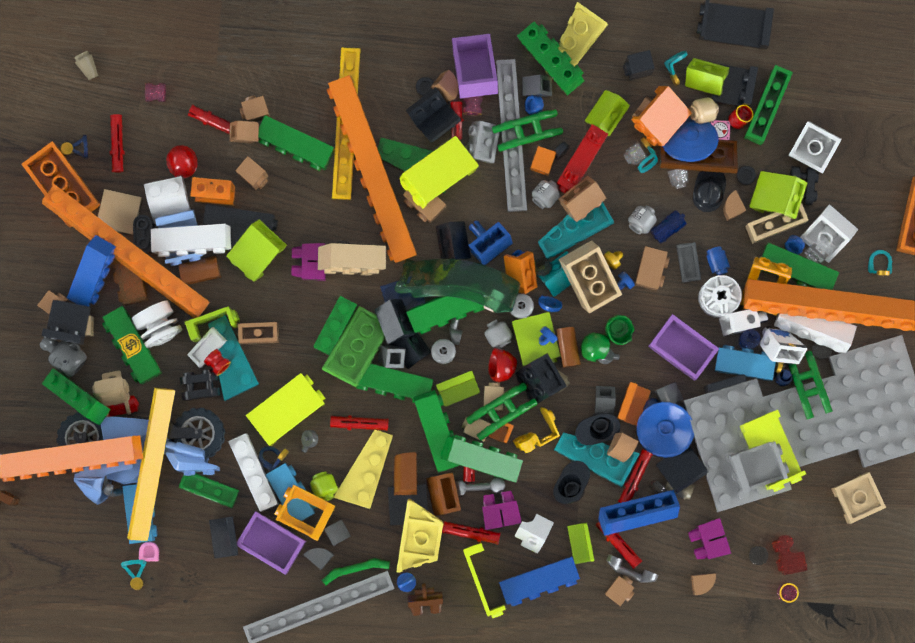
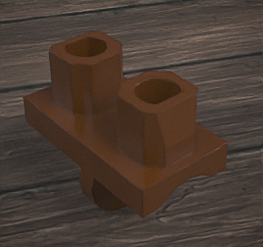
(425, 597)

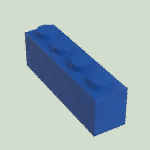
(91, 272)
(639, 512)
(539, 580)

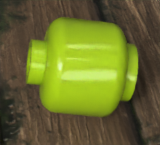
(324, 486)

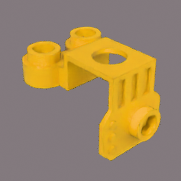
(527, 441)

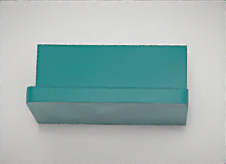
(556, 280)

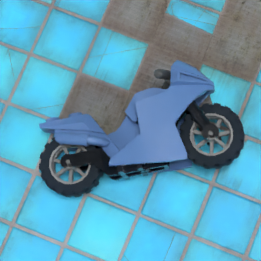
(184, 457)

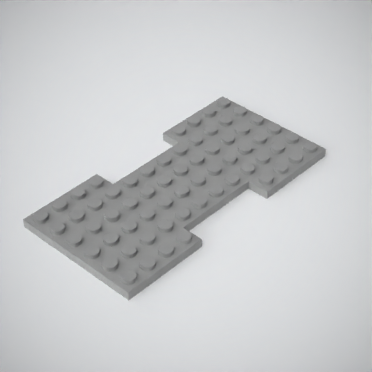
(871, 414)

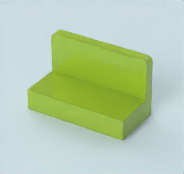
(706, 76)
(607, 112)
(458, 388)
(580, 543)

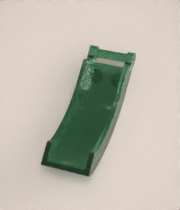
(459, 280)

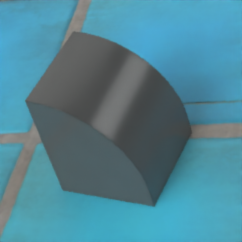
(537, 85)
(391, 356)
(669, 393)
(605, 399)
(337, 532)
(319, 556)

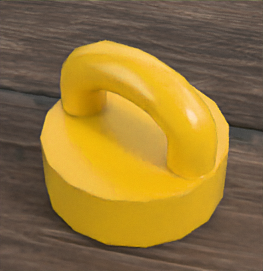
(613, 259)

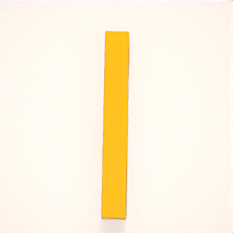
(343, 158)
(151, 464)

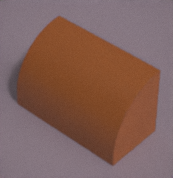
(199, 270)
(568, 347)
(405, 474)
(443, 494)

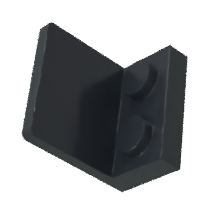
(738, 86)
(433, 115)
(67, 322)
(541, 379)

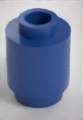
(718, 261)

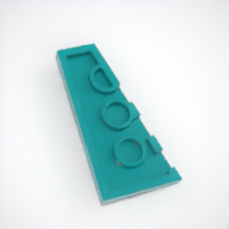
(570, 232)
(239, 375)
(596, 458)

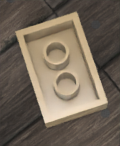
(351, 259)
(590, 276)

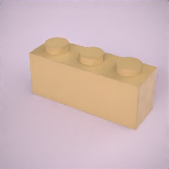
(774, 224)

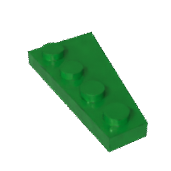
(400, 154)

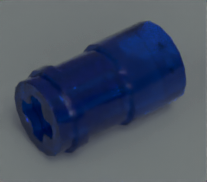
(671, 224)
(749, 339)

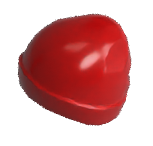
(182, 161)
(501, 365)

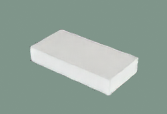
(210, 341)

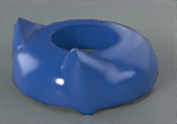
(544, 301)

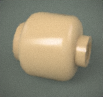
(704, 110)

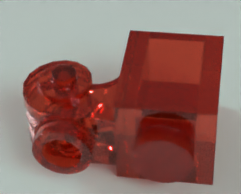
(788, 561)

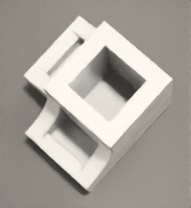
(534, 533)

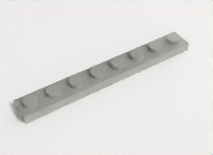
(512, 157)
(318, 607)

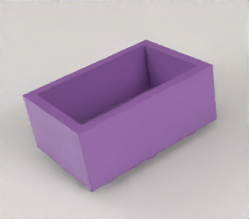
(475, 66)
(683, 347)
(271, 542)

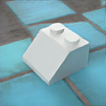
(815, 147)
(167, 197)
(833, 227)

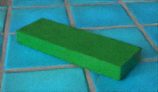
(209, 489)

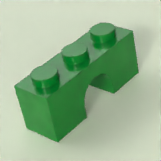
(335, 325)

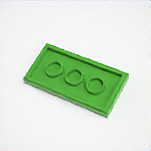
(355, 347)

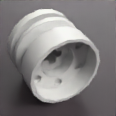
(708, 296)
(157, 325)

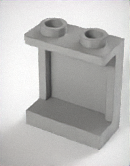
(759, 466)

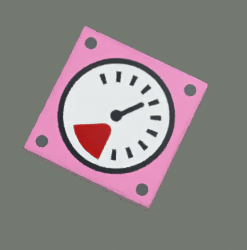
(722, 128)

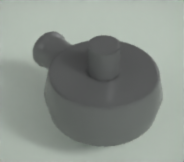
(609, 358)
(309, 440)

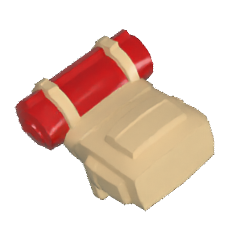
(114, 394)

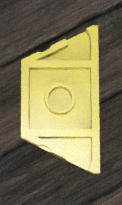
(419, 537)

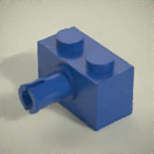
(489, 242)

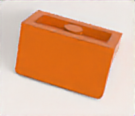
(523, 270)
(633, 403)

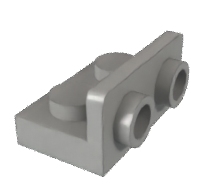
(482, 141)

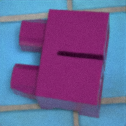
(309, 267)
(492, 511)
(712, 548)

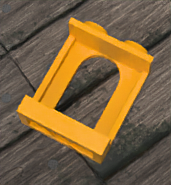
(763, 263)
(284, 517)

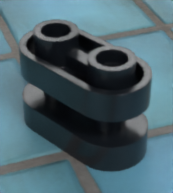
(811, 178)
(142, 233)
(206, 377)

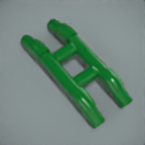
(517, 125)
(805, 394)
(499, 422)
(374, 562)

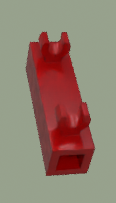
(582, 158)

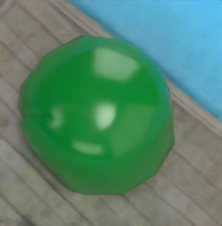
(619, 329)
(595, 346)

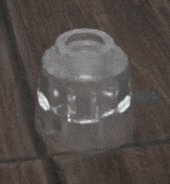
(635, 154)
(678, 178)

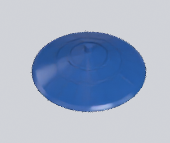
(692, 141)
(665, 429)

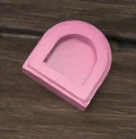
(149, 552)

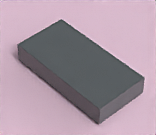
(688, 262)

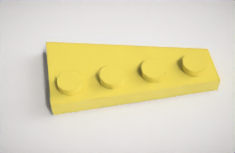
(581, 33)
(364, 476)

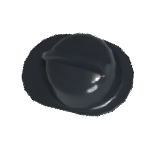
(709, 190)
(597, 428)
(572, 482)

